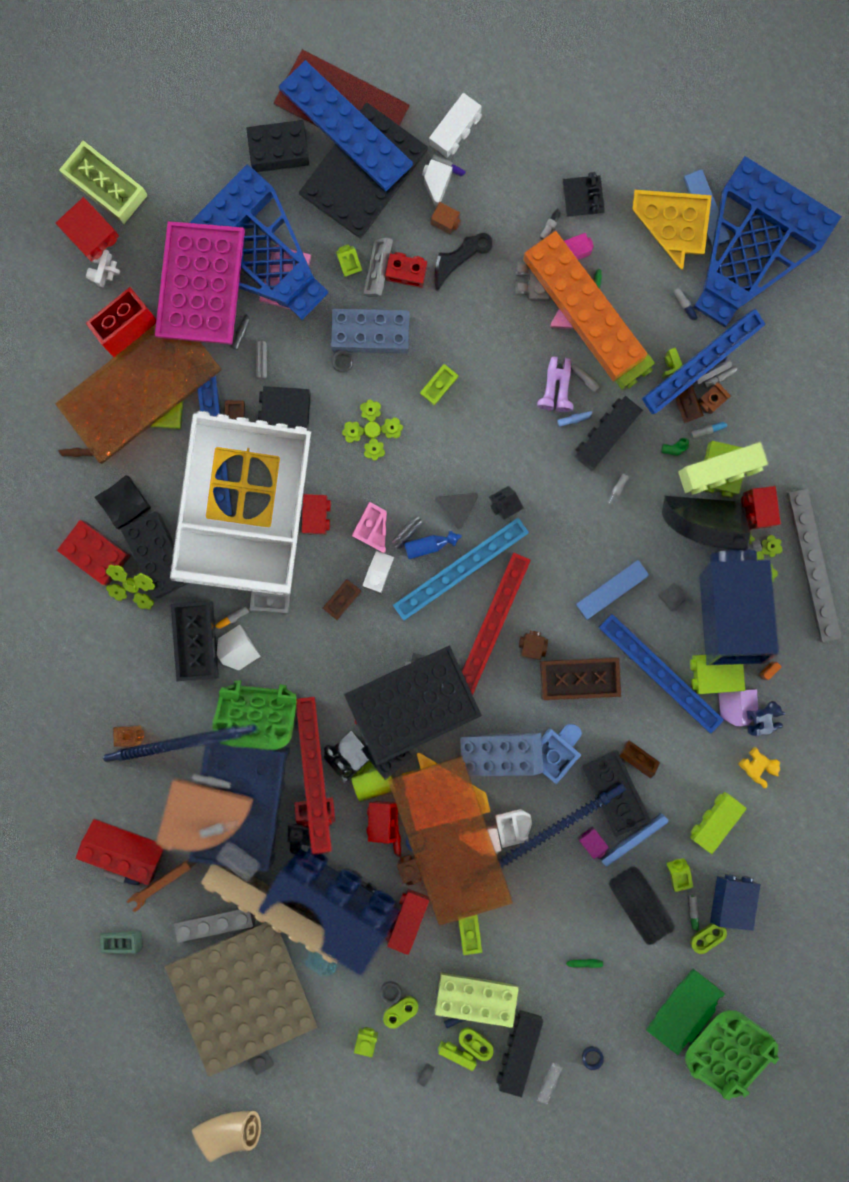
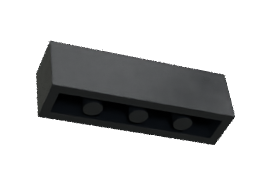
(608, 433)
(520, 1053)

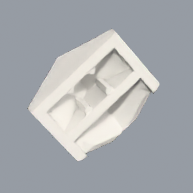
(236, 649)
(513, 827)

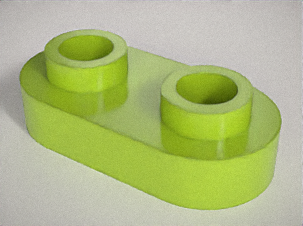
(708, 939)
(399, 1011)
(475, 1043)

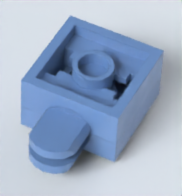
(559, 750)

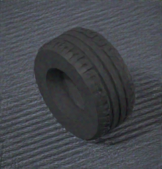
(642, 905)

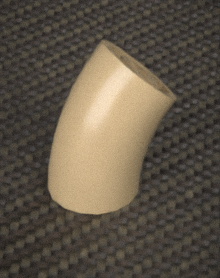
(228, 1134)

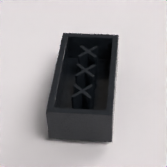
(153, 552)
(194, 641)

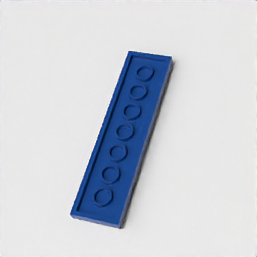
(345, 125)

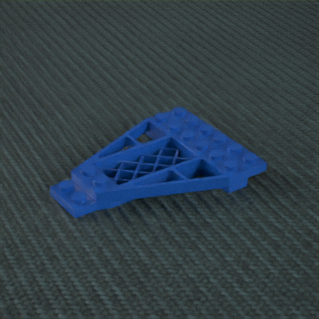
(239, 205)
(779, 205)

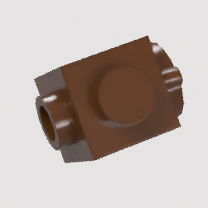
(533, 645)
(409, 870)

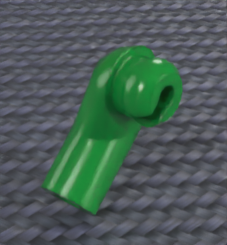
(677, 449)

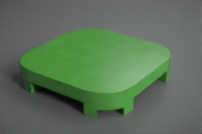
(267, 708)
(731, 1054)

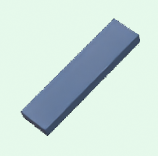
(697, 184)
(612, 589)
(634, 839)

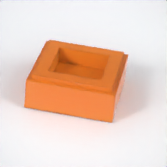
(769, 670)

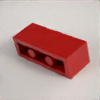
(407, 921)

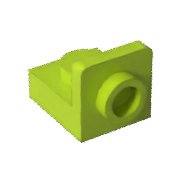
(348, 260)
(673, 361)
(680, 874)
(366, 1042)

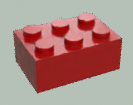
(121, 322)
(92, 552)

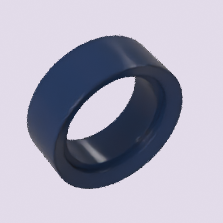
(595, 1066)

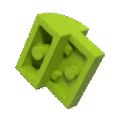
(369, 783)

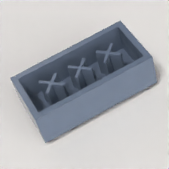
(370, 331)
(502, 754)

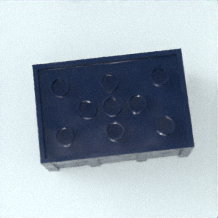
(254, 775)

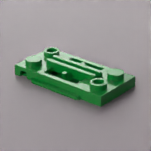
(685, 1012)

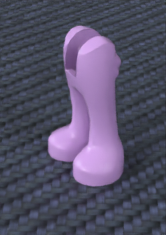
(553, 375)

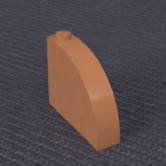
(198, 807)

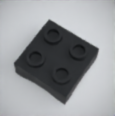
(123, 502)

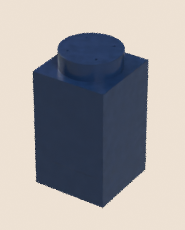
(738, 609)

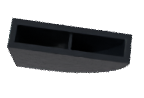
(708, 521)

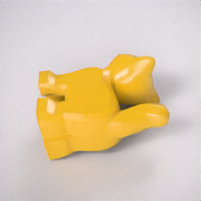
(757, 766)

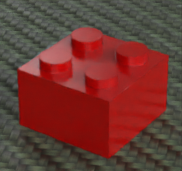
(761, 507)

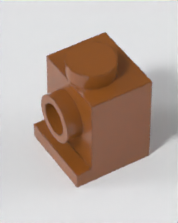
(719, 393)

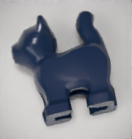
(763, 720)

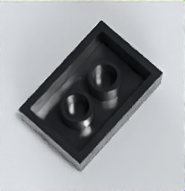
(278, 146)

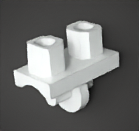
(99, 276)

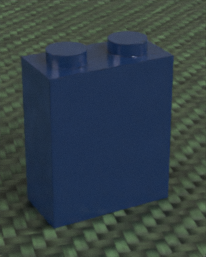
(735, 902)

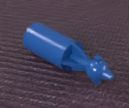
(430, 544)

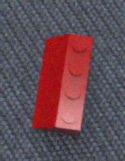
(120, 852)

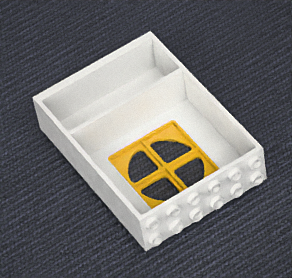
(237, 550)

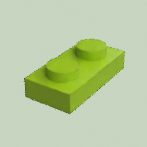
(439, 384)
(470, 935)
(462, 1058)

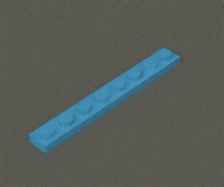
(460, 569)

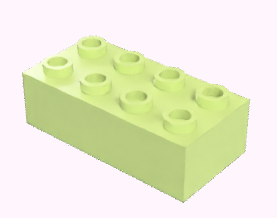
(103, 182)
(723, 467)
(476, 999)

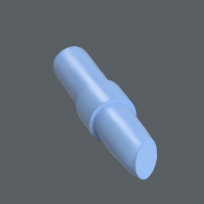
(574, 418)

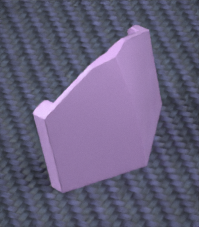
(734, 706)

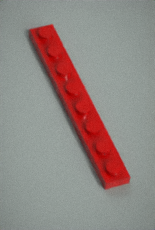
(494, 619)
(313, 776)

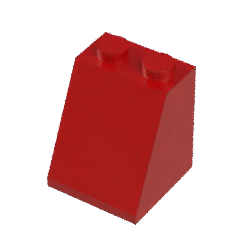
(87, 229)

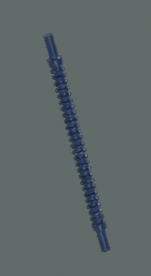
(180, 743)
(604, 798)

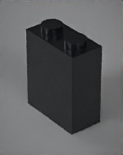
(285, 406)

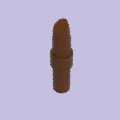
(75, 452)

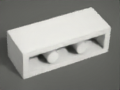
(455, 125)

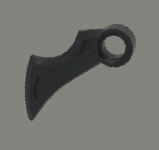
(448, 262)

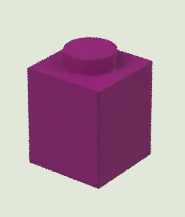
(593, 843)

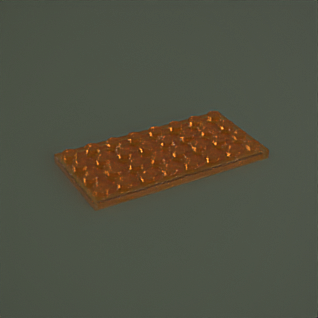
(135, 391)
(450, 840)

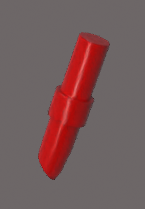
(397, 845)

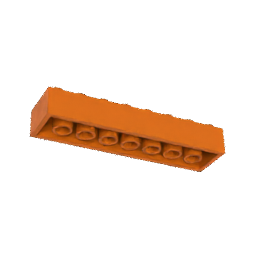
(584, 306)

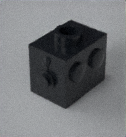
(505, 503)

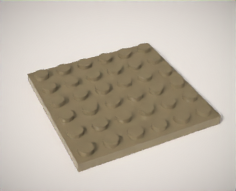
(240, 997)

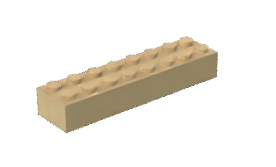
(287, 916)

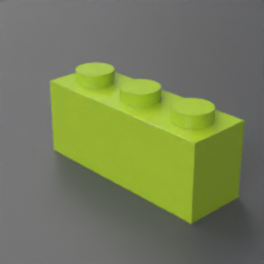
(717, 822)

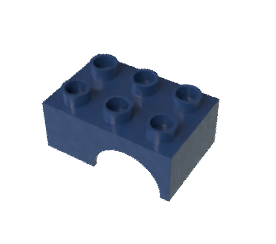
(350, 915)

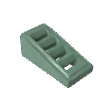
(133, 942)

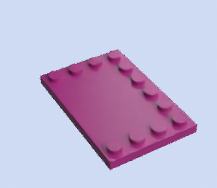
(199, 282)

